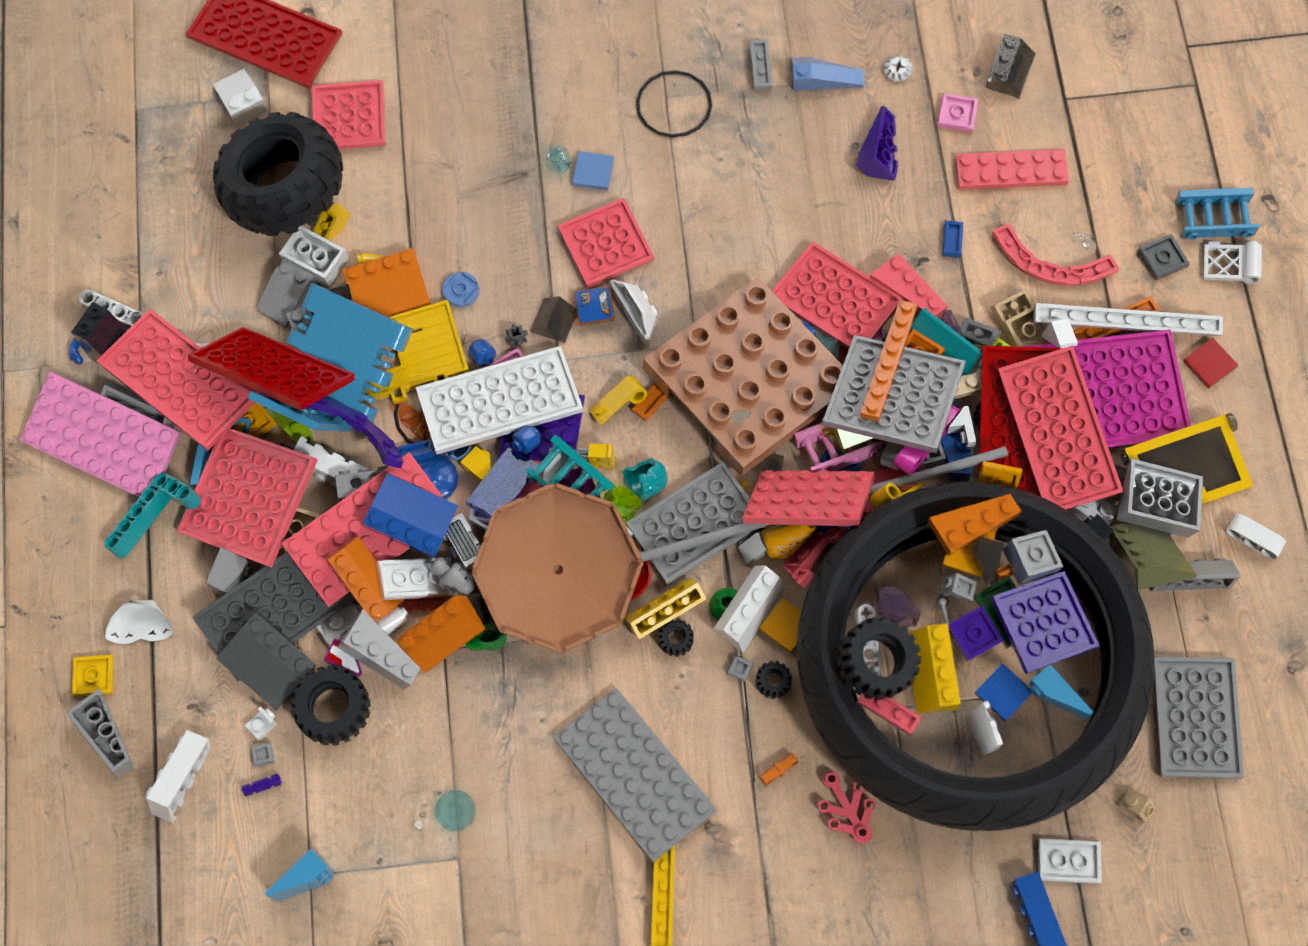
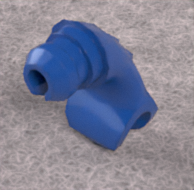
(74, 354)

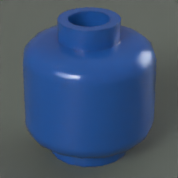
(481, 352)
(526, 439)

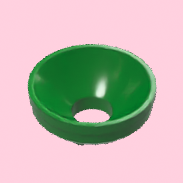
(716, 606)

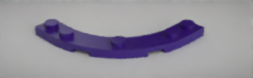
(382, 443)

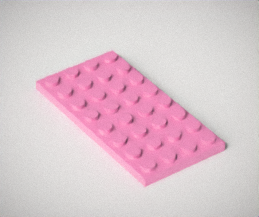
(99, 435)

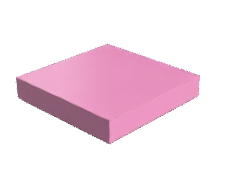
(957, 112)

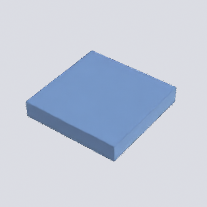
(593, 171)

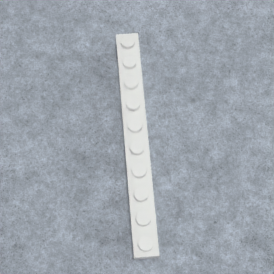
(1130, 319)

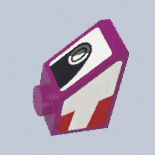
(340, 658)

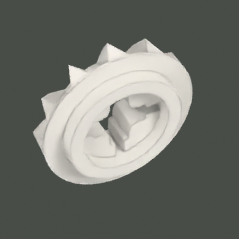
(903, 73)

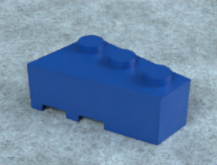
(954, 451)

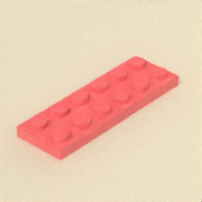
(1012, 169)

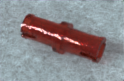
(423, 604)

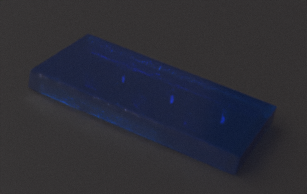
(502, 483)

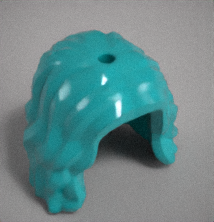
(646, 478)

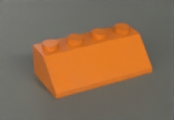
(359, 574)
(441, 633)

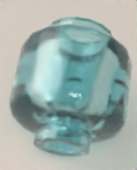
(559, 159)

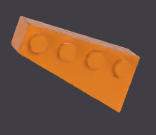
(967, 524)

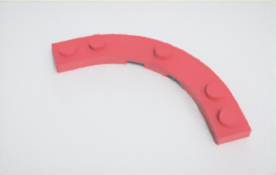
(1047, 271)

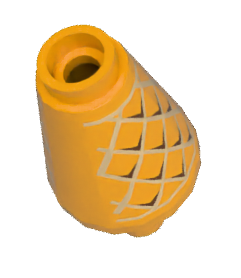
(785, 540)

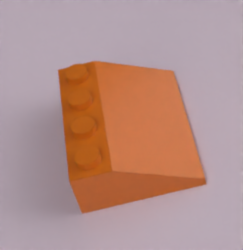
(388, 284)

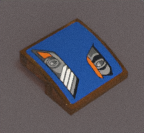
(594, 305)

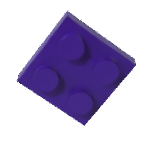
(974, 633)

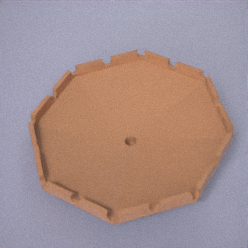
(557, 568)

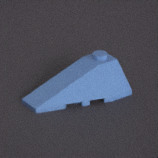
(819, 74)

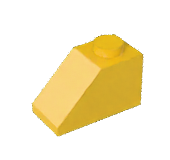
(332, 222)
(477, 463)

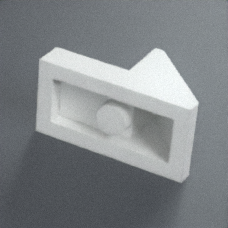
(963, 424)

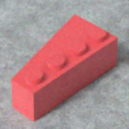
(907, 283)

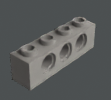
(344, 478)

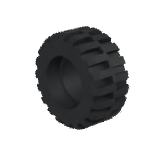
(901, 647)
(313, 687)

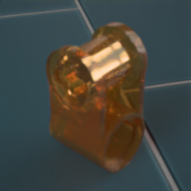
(416, 424)

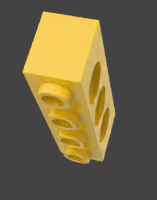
(665, 608)

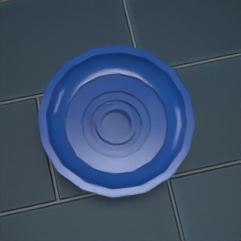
(441, 473)

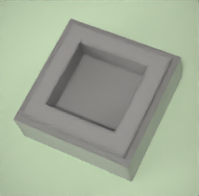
(740, 668)
(262, 754)

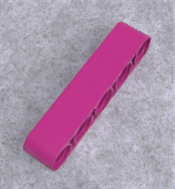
(911, 458)

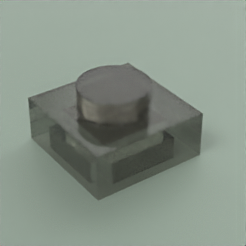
(773, 462)

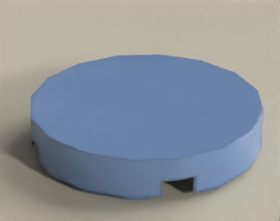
(460, 289)

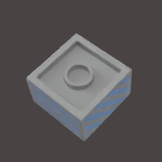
(1032, 557)

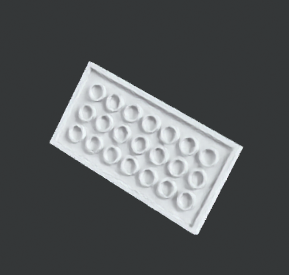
(499, 399)

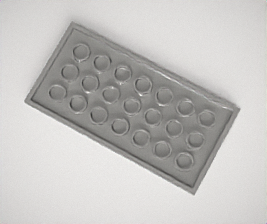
(635, 774)

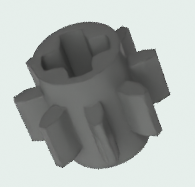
(516, 340)

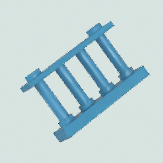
(1224, 198)

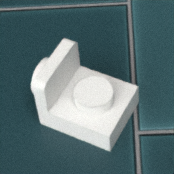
(261, 723)

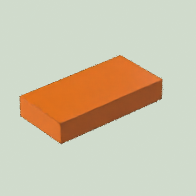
(652, 402)

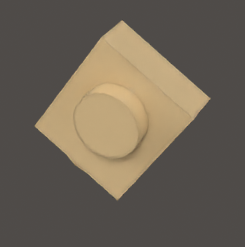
(1137, 804)

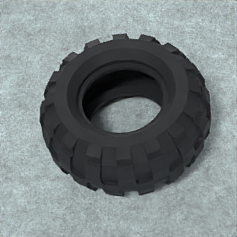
(293, 199)

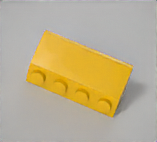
(936, 683)

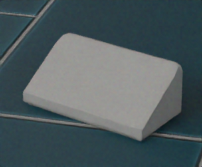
(979, 332)

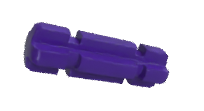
(261, 785)

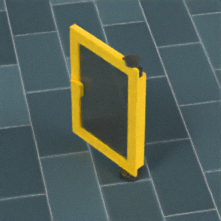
(1202, 450)

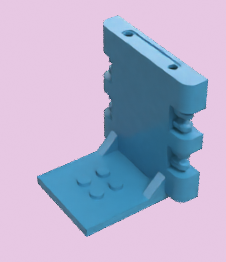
(350, 339)

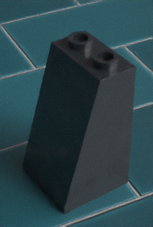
(97, 331)

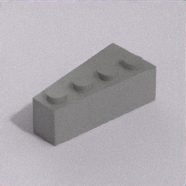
(99, 729)

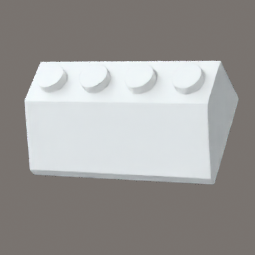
(750, 607)

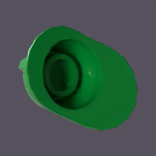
(488, 640)

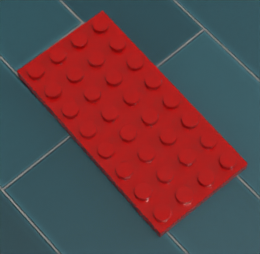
(266, 37)
(271, 368)
(996, 418)

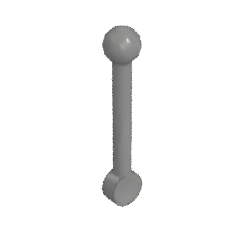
(942, 602)

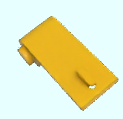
(626, 390)
(888, 493)

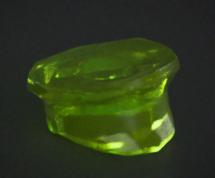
(625, 501)

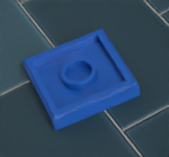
(1003, 692)

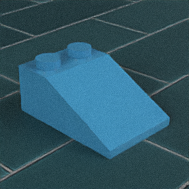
(303, 876)

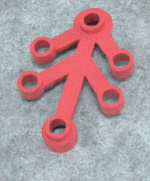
(848, 810)

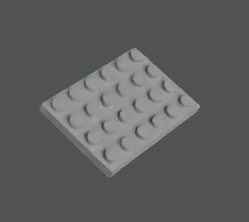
(697, 508)
(1198, 718)

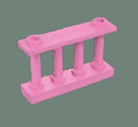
(813, 434)

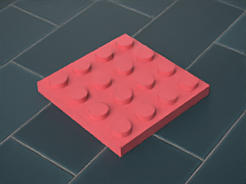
(351, 113)
(605, 242)

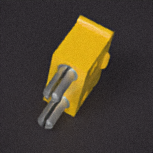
(599, 455)

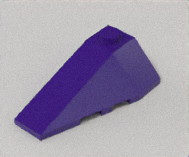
(877, 152)

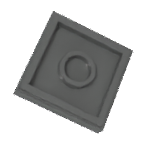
(1163, 257)

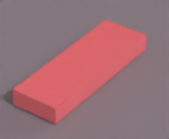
(892, 712)

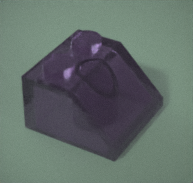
(896, 606)

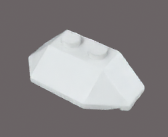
(637, 309)

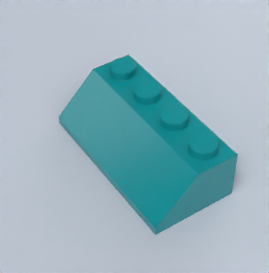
(954, 343)

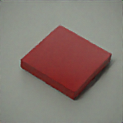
(1210, 363)

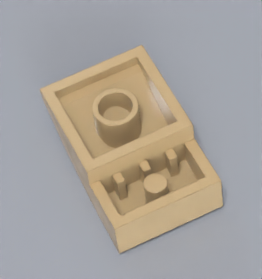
(1017, 320)

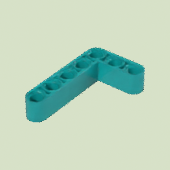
(146, 510)

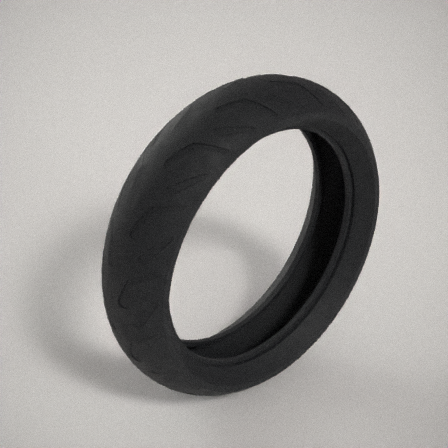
(957, 799)

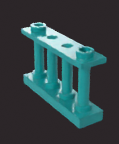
(573, 459)

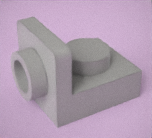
(959, 587)

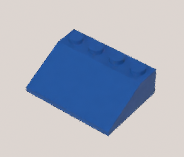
(410, 515)

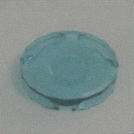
(455, 810)

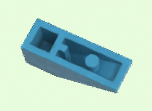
(1056, 691)

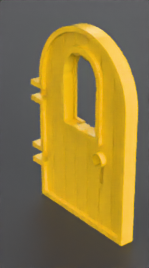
(428, 353)

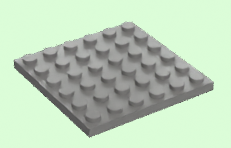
(916, 401)

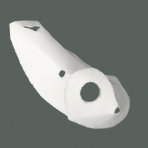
(138, 619)

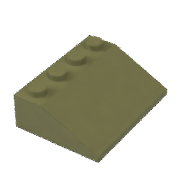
(1149, 555)

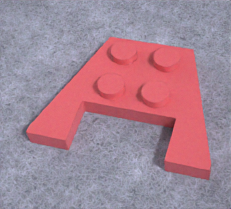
(803, 559)

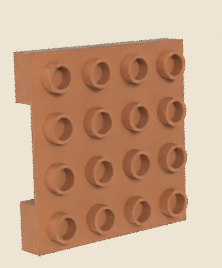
(752, 359)

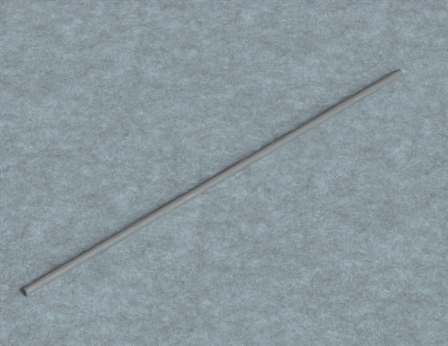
(899, 482)

